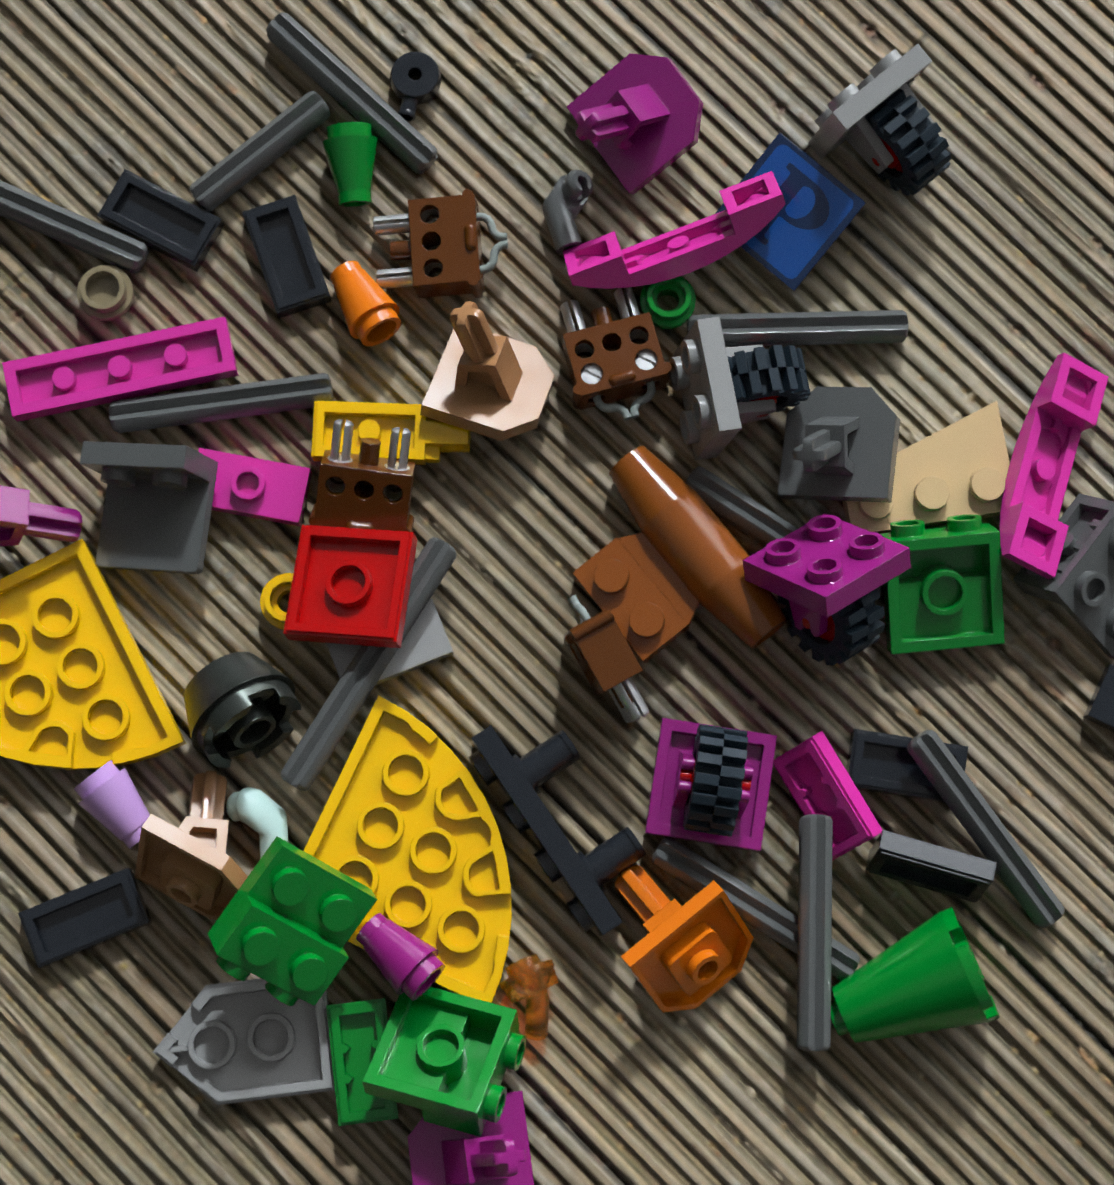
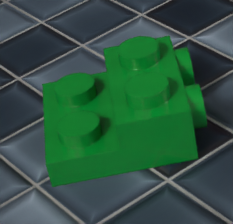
(951, 589)
(290, 924)
(447, 1058)

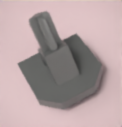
(840, 447)

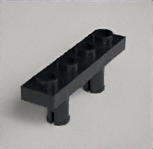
(558, 859)

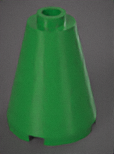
(915, 986)

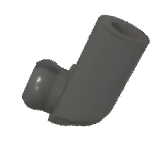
(564, 205)

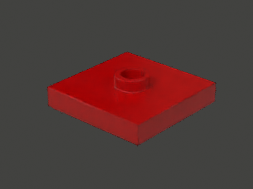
(350, 586)

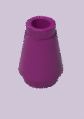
(400, 956)

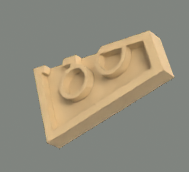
(944, 476)

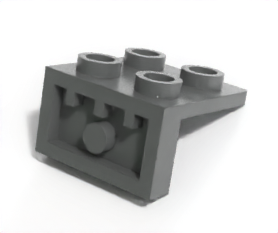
(153, 505)
(1084, 571)

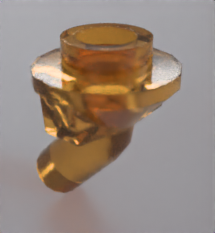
(530, 981)

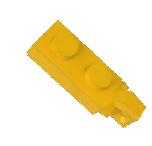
(377, 420)

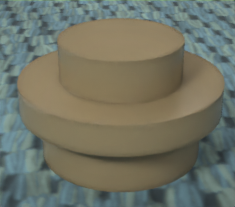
(105, 293)

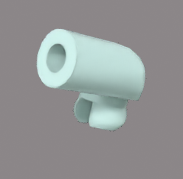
(260, 814)

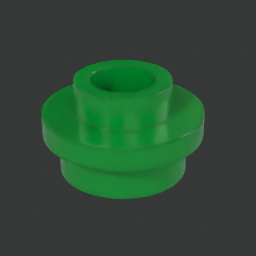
(677, 288)

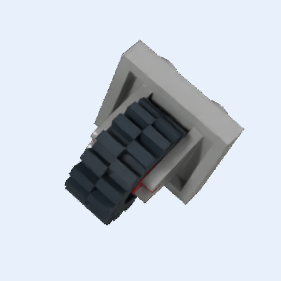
(887, 124)
(731, 385)

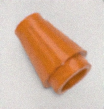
(365, 305)

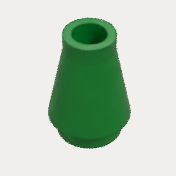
(351, 160)

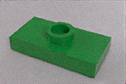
(354, 1036)

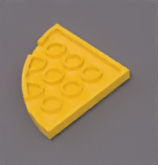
(74, 672)
(424, 844)

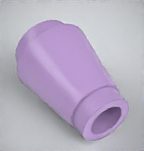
(114, 802)

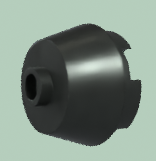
(239, 708)

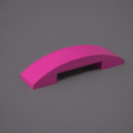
(682, 250)
(1043, 463)

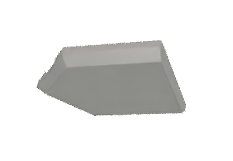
(249, 1045)

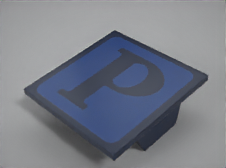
(812, 218)

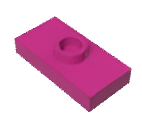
(259, 488)
(825, 788)

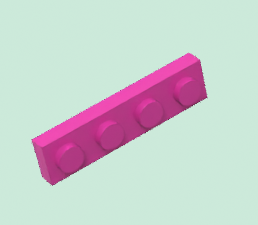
(120, 369)

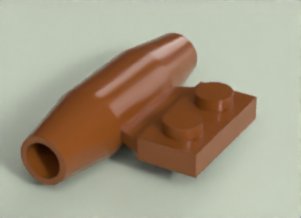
(674, 565)

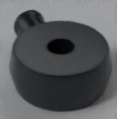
(414, 91)

